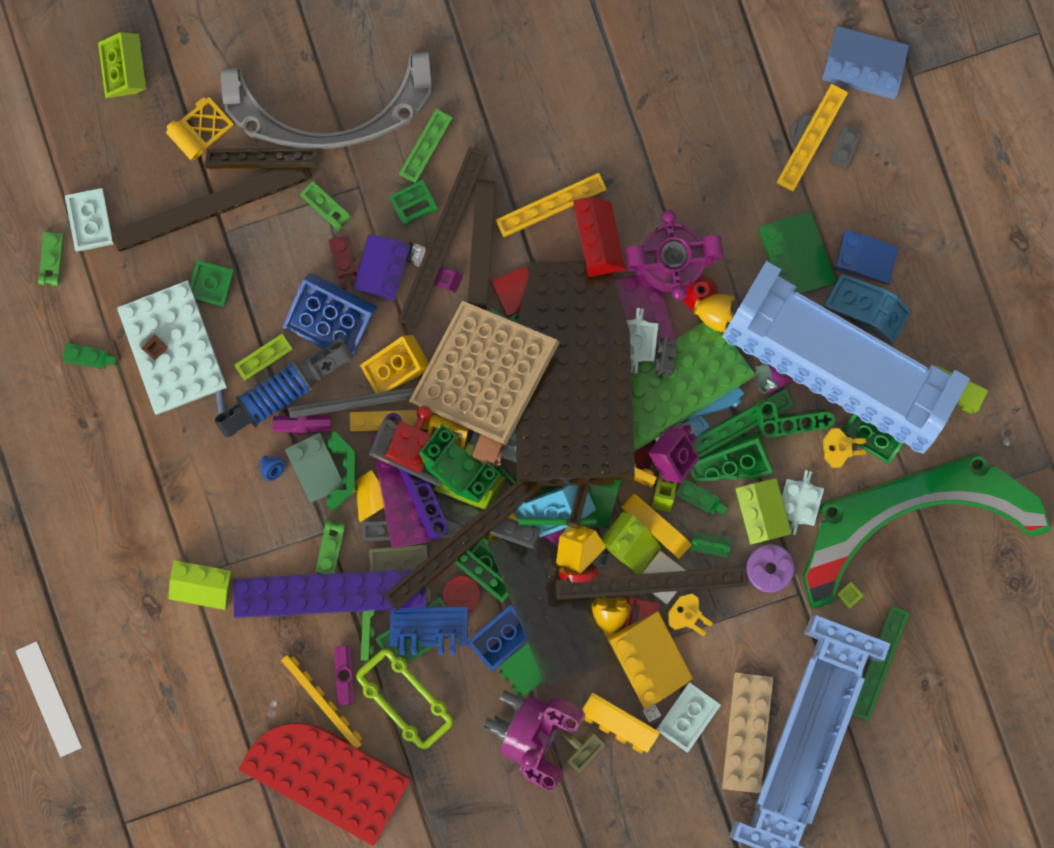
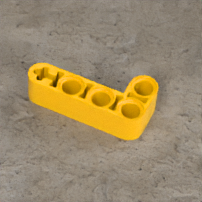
(657, 526)

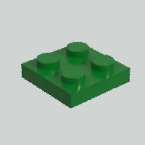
(211, 283)

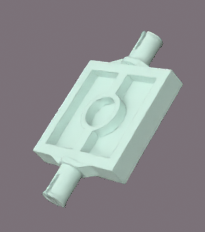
(642, 340)
(801, 501)

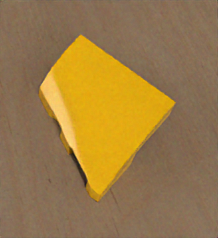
(368, 496)

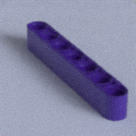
(422, 503)

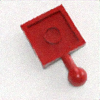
(409, 441)

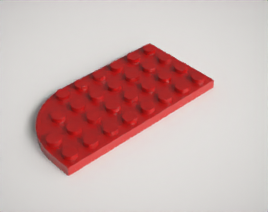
(327, 777)

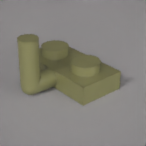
(584, 751)

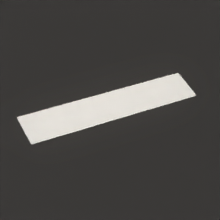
(48, 699)

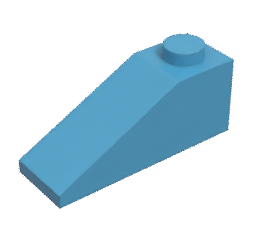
(724, 403)

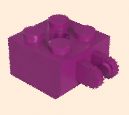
(675, 453)

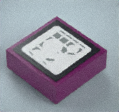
(652, 714)

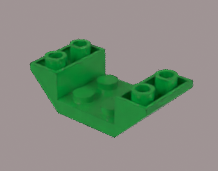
(456, 467)
(339, 498)

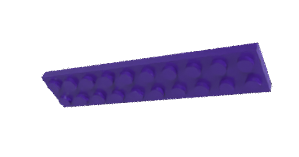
(319, 594)

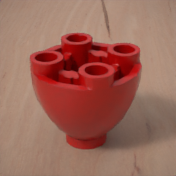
(693, 294)

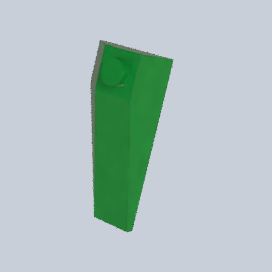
(738, 459)

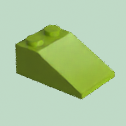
(631, 543)

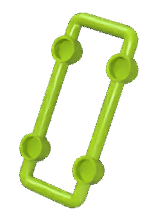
(399, 665)

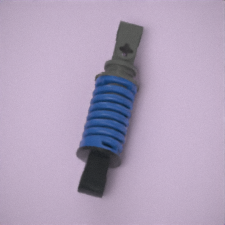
(292, 380)

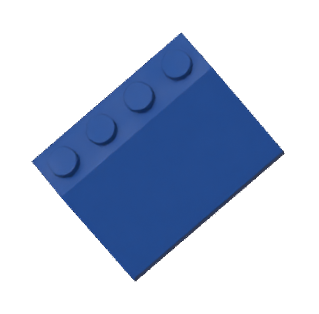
(328, 313)

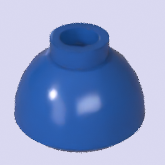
(271, 467)

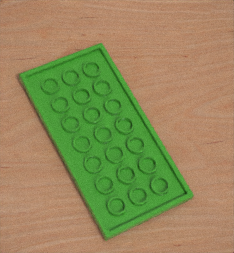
(702, 373)

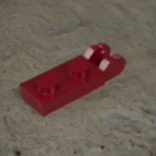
(342, 259)

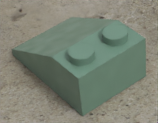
(314, 467)

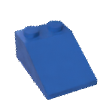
(866, 257)

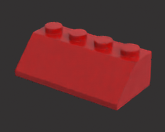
(598, 236)

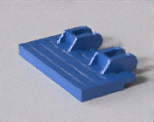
(428, 626)

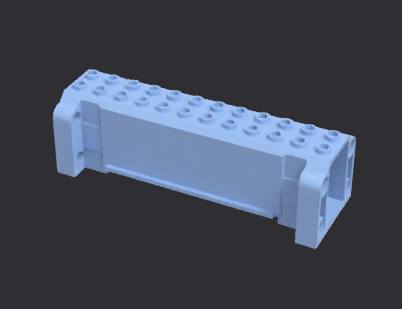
(843, 362)
(810, 735)

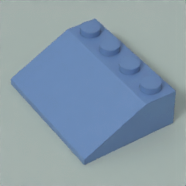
(865, 62)

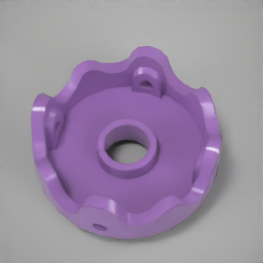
(756, 568)

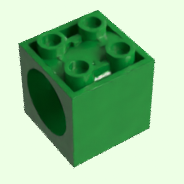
(522, 671)

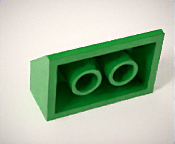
(877, 443)

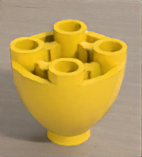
(715, 311)
(610, 613)

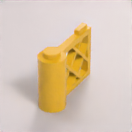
(186, 136)

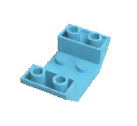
(554, 505)

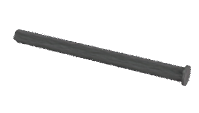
(351, 402)

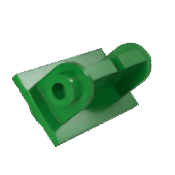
(710, 545)

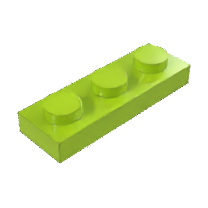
(263, 357)

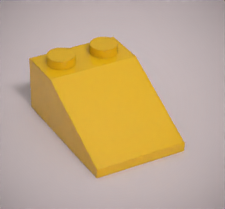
(395, 365)

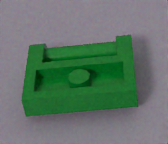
(411, 197)

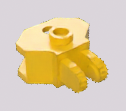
(842, 447)
(689, 615)

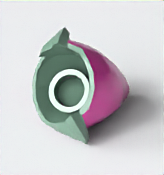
(770, 379)

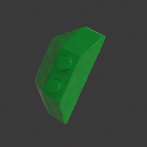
(482, 568)

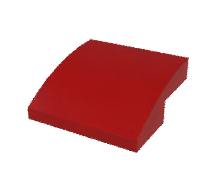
(511, 289)

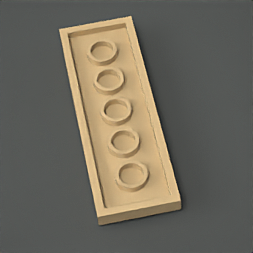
(747, 732)

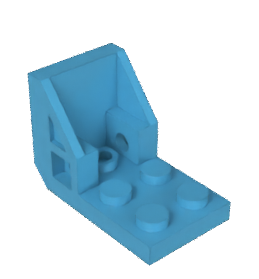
(870, 306)

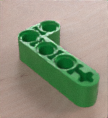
(795, 420)

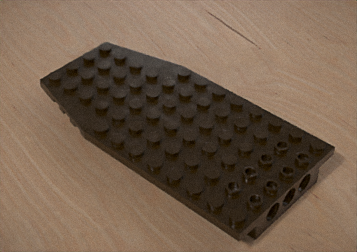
(582, 408)

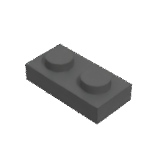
(845, 147)

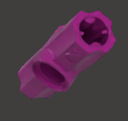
(302, 425)
(343, 661)

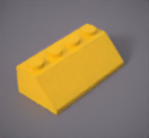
(619, 722)

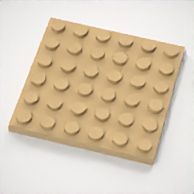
(484, 372)

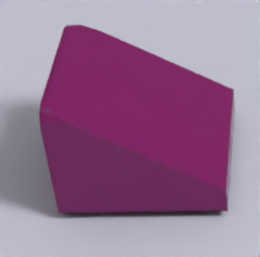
(448, 279)

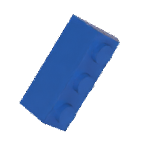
(499, 639)

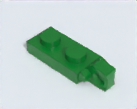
(87, 356)
(700, 498)

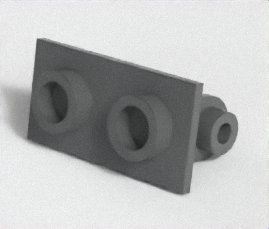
(662, 364)

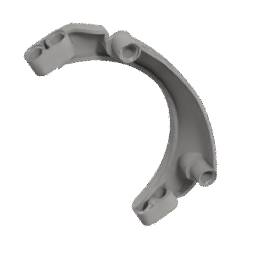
(245, 110)

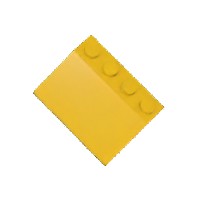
(650, 659)

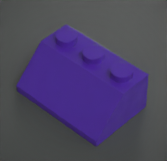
(381, 267)

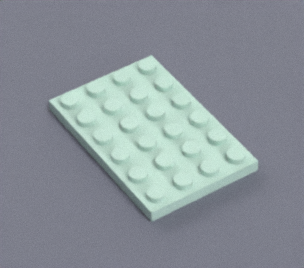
(189, 364)

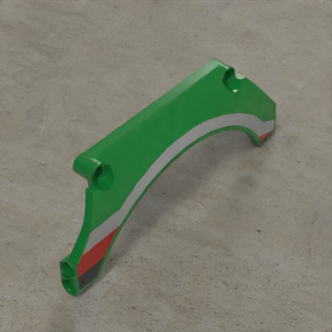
(869, 509)

